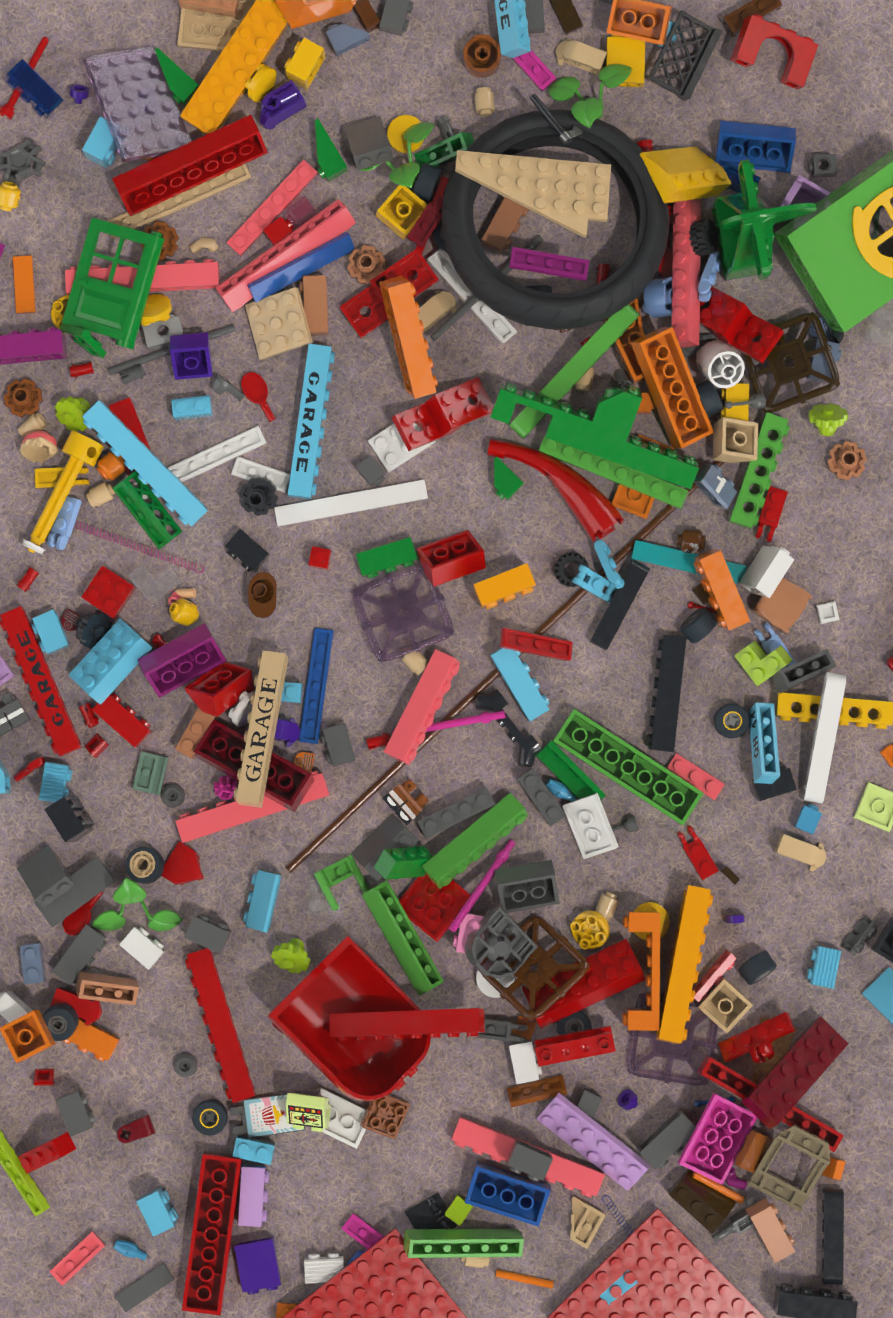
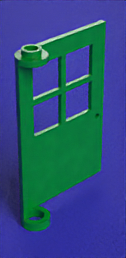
(108, 306)

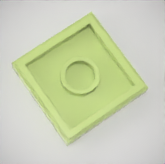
(876, 807)

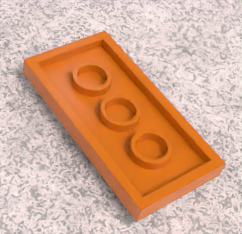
(632, 501)

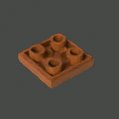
(385, 1116)
(753, 1151)

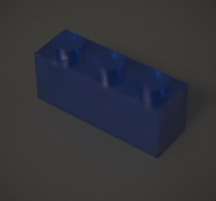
(33, 89)

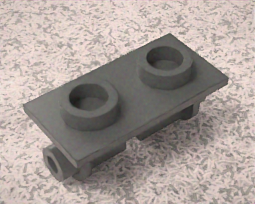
(865, 931)

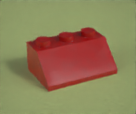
(451, 558)
(220, 688)

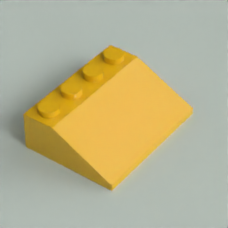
(685, 174)

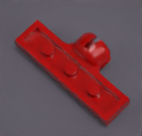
(757, 1039)

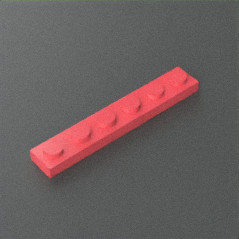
(272, 207)

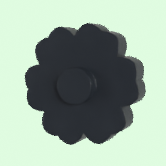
(258, 496)
(93, 628)

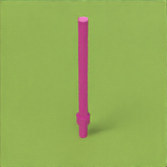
(485, 717)
(501, 857)

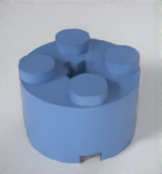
(658, 298)

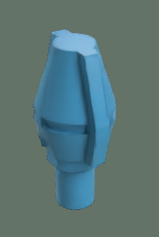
(559, 790)
(129, 1249)

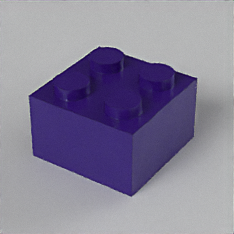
(191, 356)

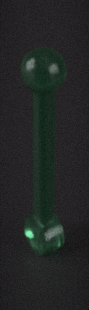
(875, 235)

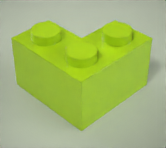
(762, 666)

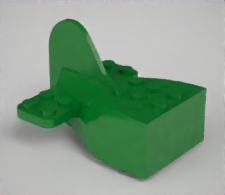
(747, 227)

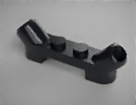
(527, 747)

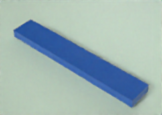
(301, 267)
(316, 686)

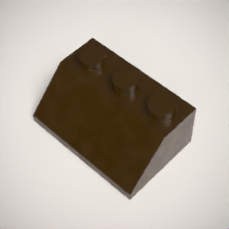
(701, 1201)

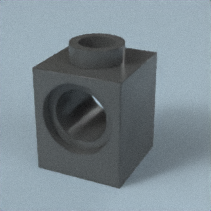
(830, 161)
(371, 471)
(589, 1103)

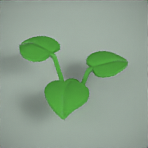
(588, 110)
(407, 173)
(131, 893)

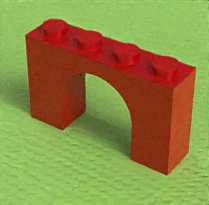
(799, 49)

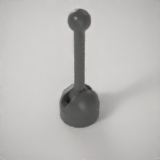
(756, 401)
(629, 825)

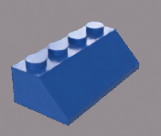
(764, 145)
(507, 1193)

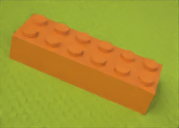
(408, 336)
(672, 387)

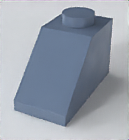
(344, 38)

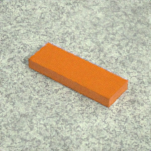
(24, 284)

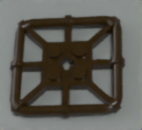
(801, 367)

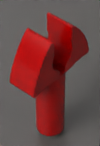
(36, 764)

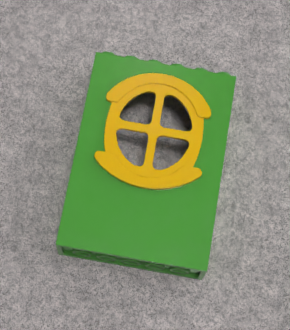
(836, 252)

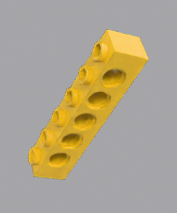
(883, 709)

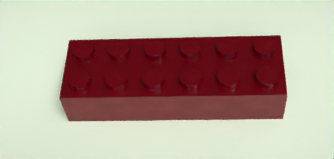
(222, 750)
(795, 1073)

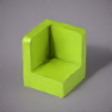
(458, 1210)

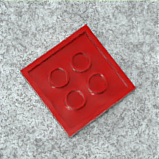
(433, 907)

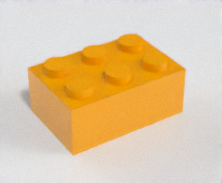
(504, 586)

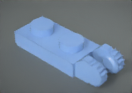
(709, 276)
(64, 523)
(773, 643)

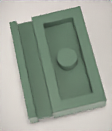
(150, 773)

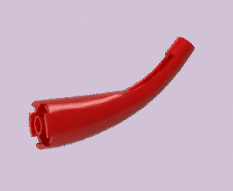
(587, 502)

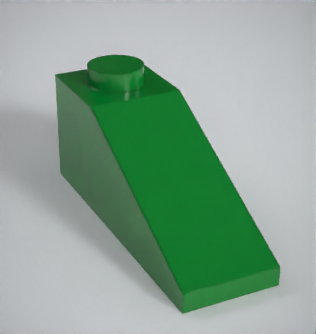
(179, 82)
(444, 151)
(329, 160)

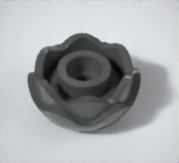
(174, 789)
(191, 1063)

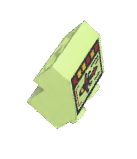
(308, 1111)

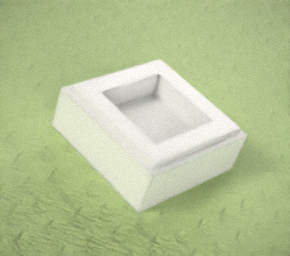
(827, 612)

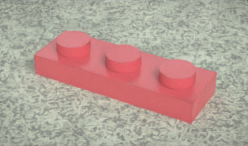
(695, 776)
(713, 975)
(77, 1258)

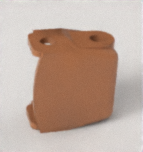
(783, 606)

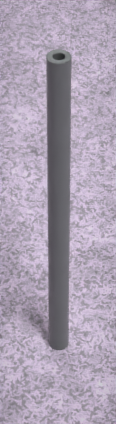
(163, 352)

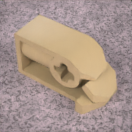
(580, 56)
(436, 309)
(801, 851)

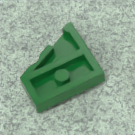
(84, 339)

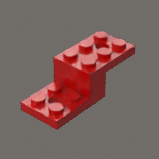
(372, 295)
(737, 326)
(443, 414)

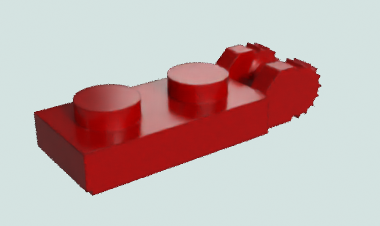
(771, 511)
(698, 854)

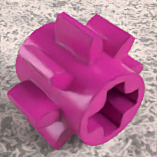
(225, 787)

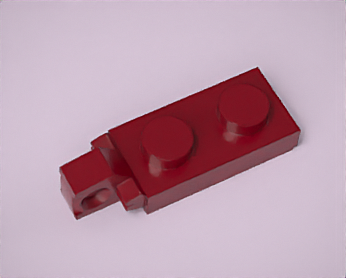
(426, 223)

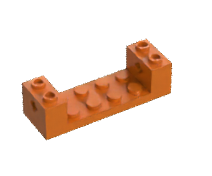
(643, 1018)

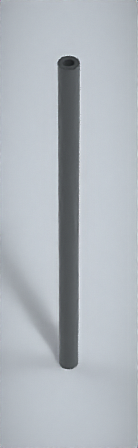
(473, 300)

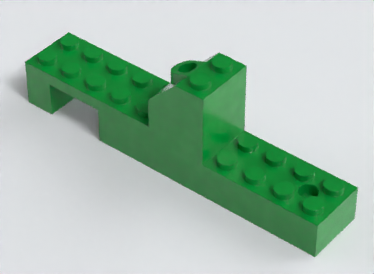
(603, 432)

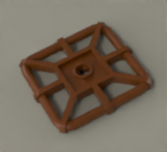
(547, 969)

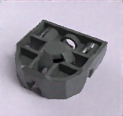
(518, 948)

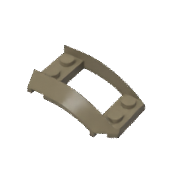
(781, 1189)

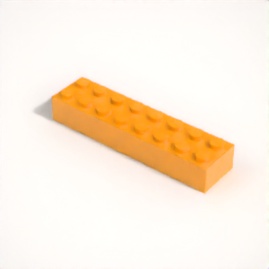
(235, 65)
(683, 964)

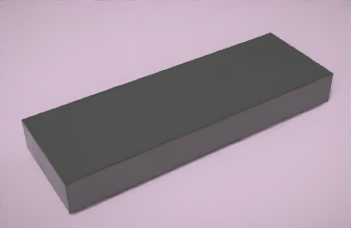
(144, 1287)

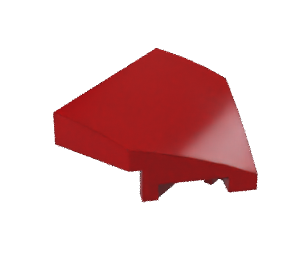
(182, 866)

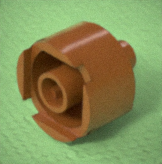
(492, 56)

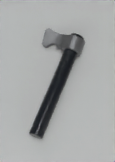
(565, 136)

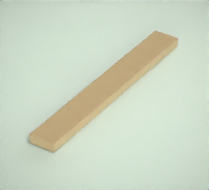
(183, 199)

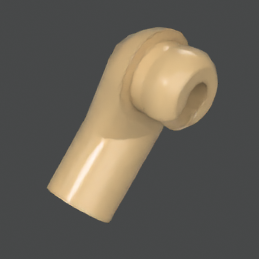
(204, 242)

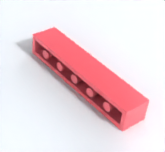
(422, 707)

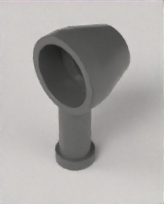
(220, 386)

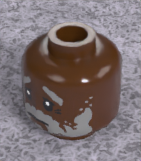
(691, 541)

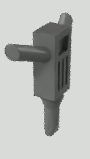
(739, 1222)

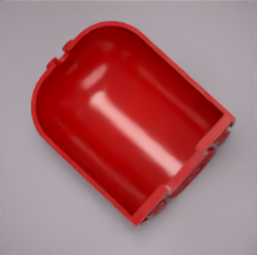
(350, 984)

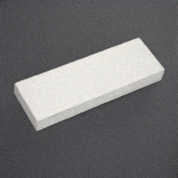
(247, 469)

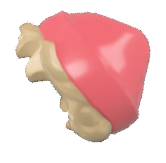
(38, 446)

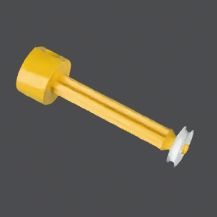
(81, 451)

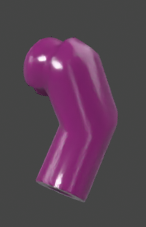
(733, 1181)

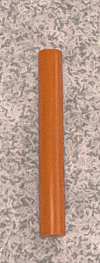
(718, 1187)
(524, 1278)

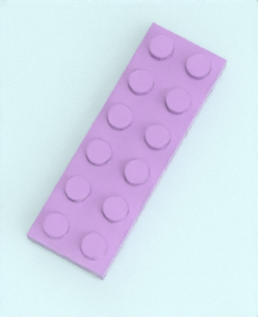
(593, 1141)

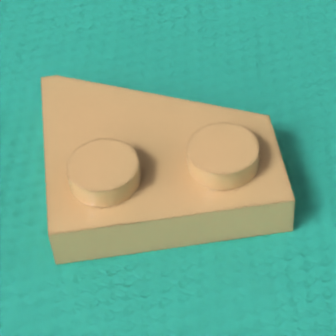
(584, 1222)

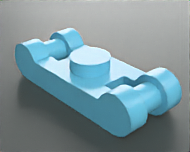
(608, 564)
(594, 583)

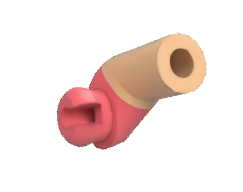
(182, 593)

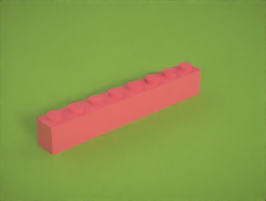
(312, 234)
(685, 275)
(166, 277)
(233, 814)
(499, 1146)

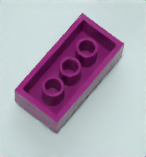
(32, 346)
(181, 660)

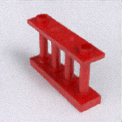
(574, 1045)

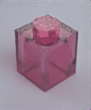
(301, 212)

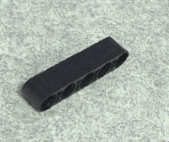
(619, 605)
(833, 1236)

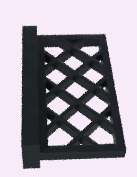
(696, 66)

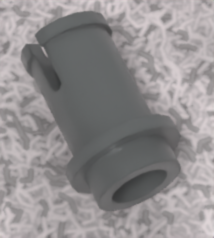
(445, 127)
(133, 374)
(622, 379)

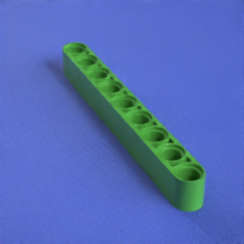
(577, 367)

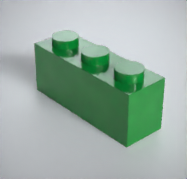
(387, 558)
(402, 862)

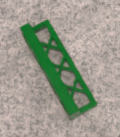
(144, 512)
(568, 772)

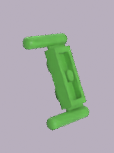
(336, 873)

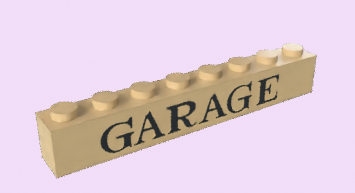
(261, 729)

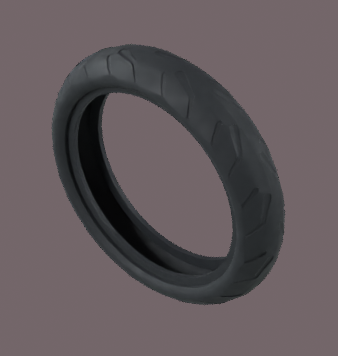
(557, 309)

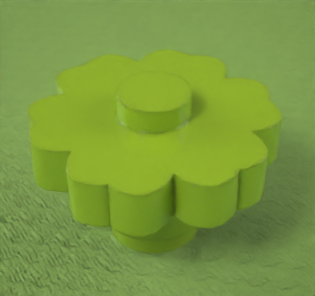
(71, 411)
(827, 418)
(291, 956)

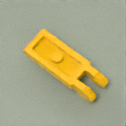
(49, 477)

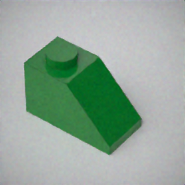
(505, 480)

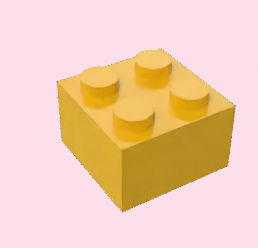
(305, 63)
(401, 211)

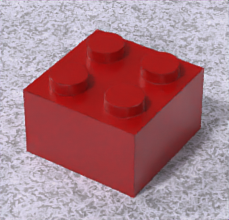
(108, 592)

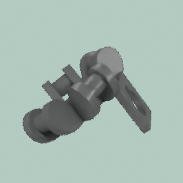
(19, 160)

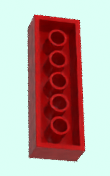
(608, 974)

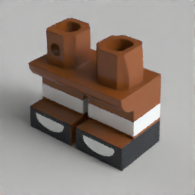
(399, 796)

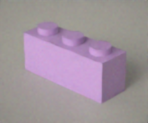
(253, 1196)

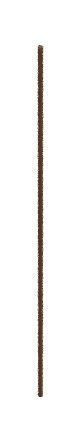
(479, 689)

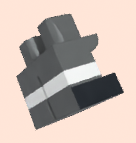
(14, 712)

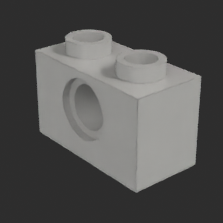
(152, 335)

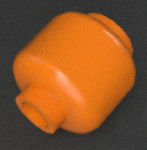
(111, 466)

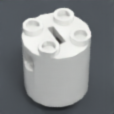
(720, 364)

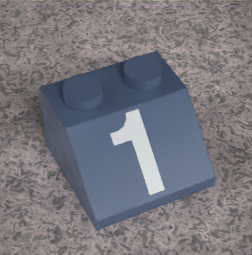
(715, 486)

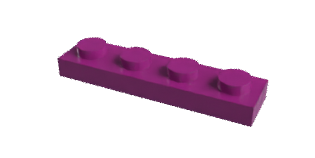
(549, 263)

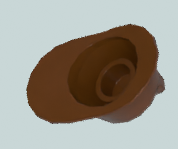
(262, 594)

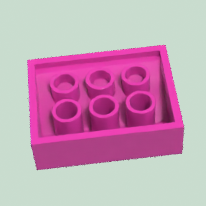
(717, 1138)

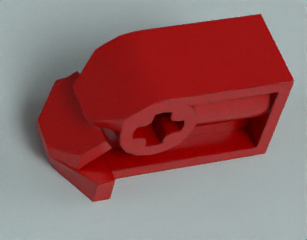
(86, 1009)

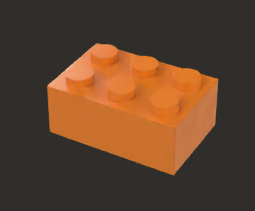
(640, 20)

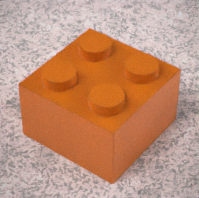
(27, 1036)

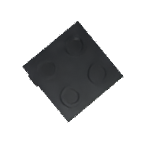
(430, 1214)

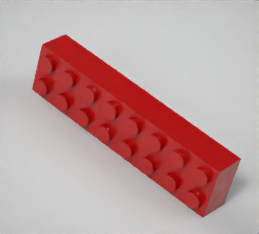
(190, 165)
(212, 1233)

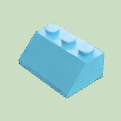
(262, 900)

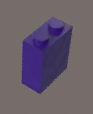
(258, 1265)

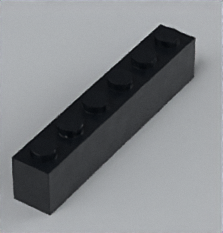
(667, 693)

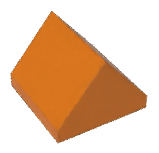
(834, 1169)

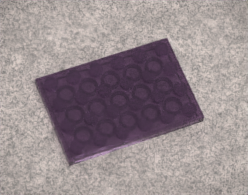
(137, 103)

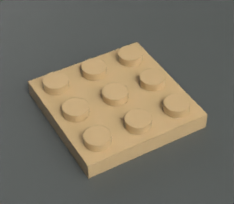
(278, 323)

